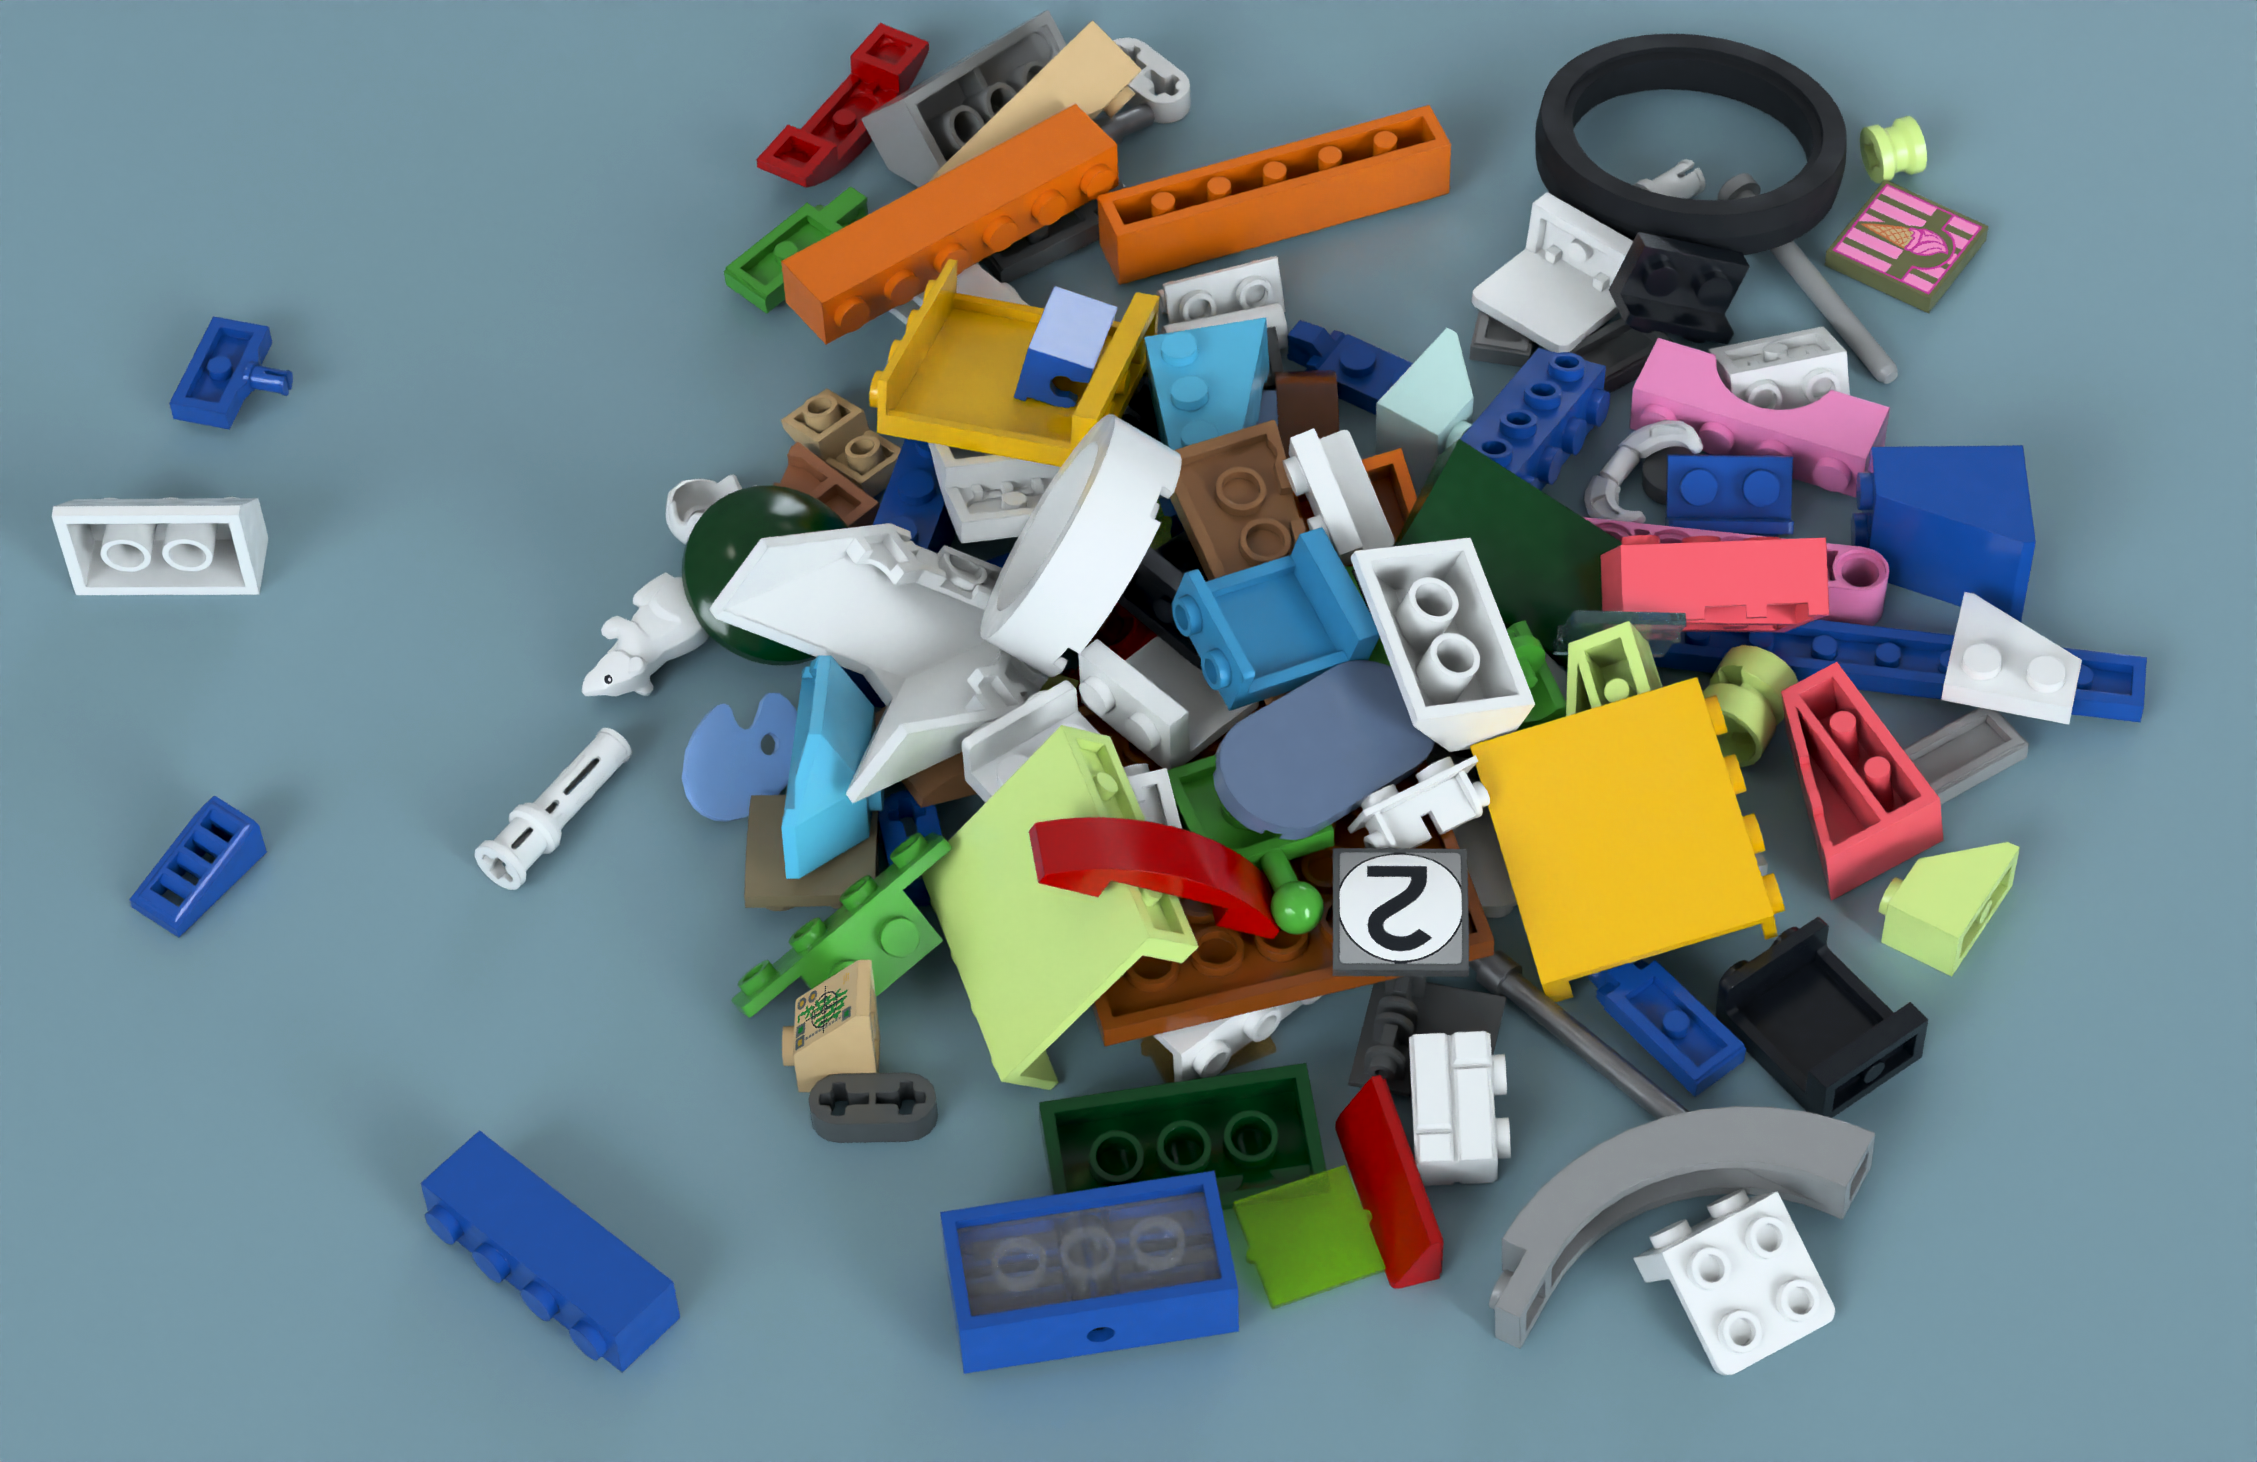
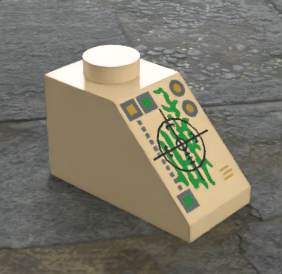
(835, 1028)

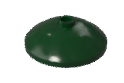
(724, 541)

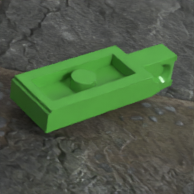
(759, 269)

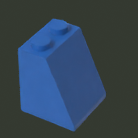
(1950, 521)

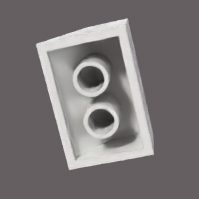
(163, 545)
(1445, 641)

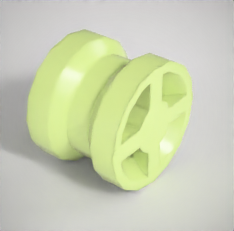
(1893, 149)

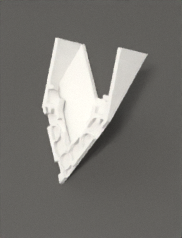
(900, 622)

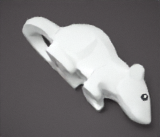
(657, 633)

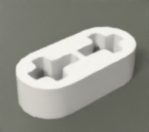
(1157, 76)

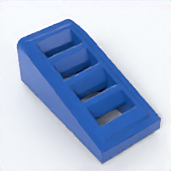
(213, 830)

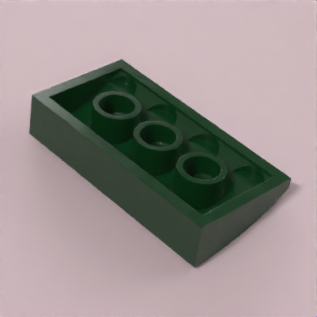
(1530, 546)
(1245, 1126)

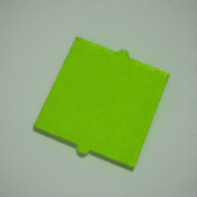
(1308, 1237)

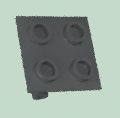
(1412, 1007)

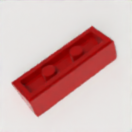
(1390, 1186)

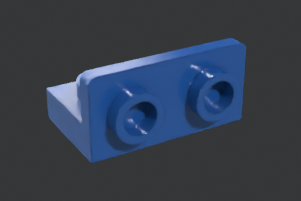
(1730, 493)

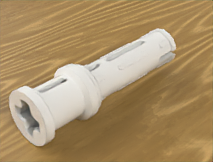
(539, 823)

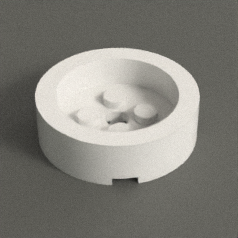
(1080, 545)

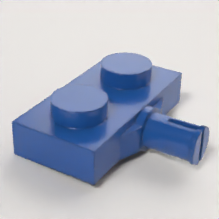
(226, 372)

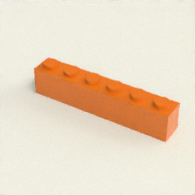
(1274, 194)
(956, 217)

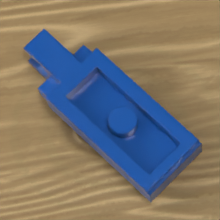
(1361, 368)
(1669, 1023)

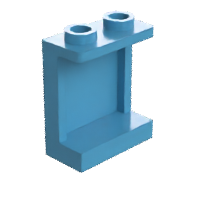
(1275, 622)

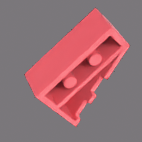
(1719, 583)

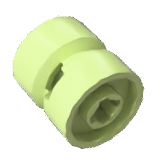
(1750, 698)

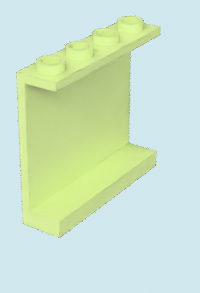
(1035, 950)

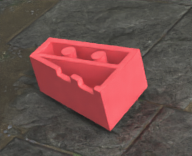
(1856, 782)

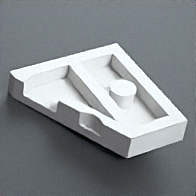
(2008, 666)

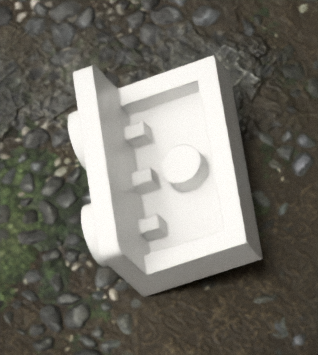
(1338, 492)

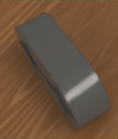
(873, 1107)

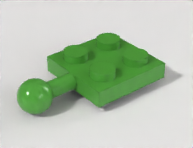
(1295, 904)

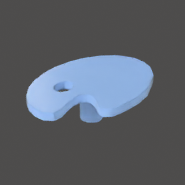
(727, 762)

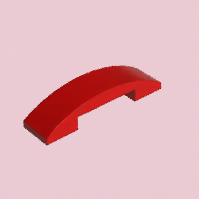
(835, 133)
(1093, 851)

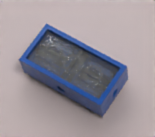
(1090, 1272)

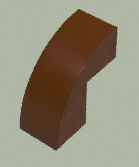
(1305, 403)

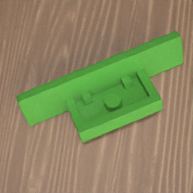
(872, 925)

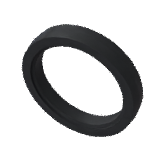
(1702, 66)

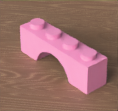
(1825, 438)

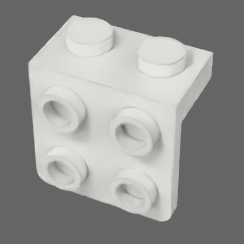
(1561, 279)
(1155, 701)
(1741, 1279)

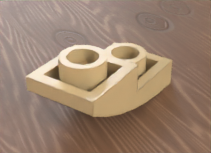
(842, 439)

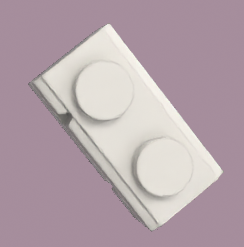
(1455, 1108)

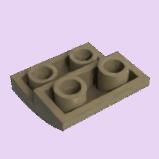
(765, 863)

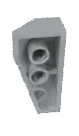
(941, 114)

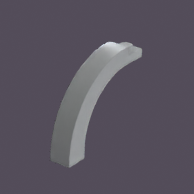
(1664, 1162)

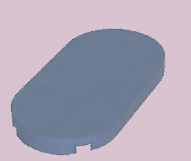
(1319, 751)

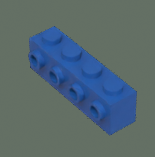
(1542, 416)

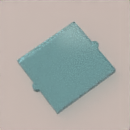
(1656, 627)

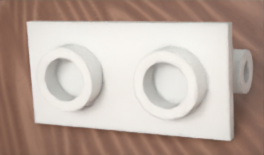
(1223, 291)
(1441, 793)

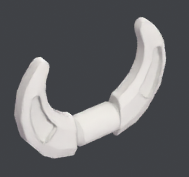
(1603, 490)

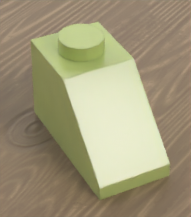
(1947, 903)

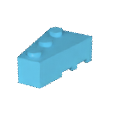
(1207, 380)

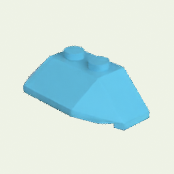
(828, 745)

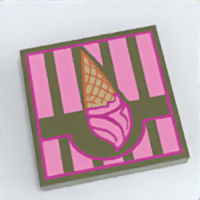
(1906, 246)

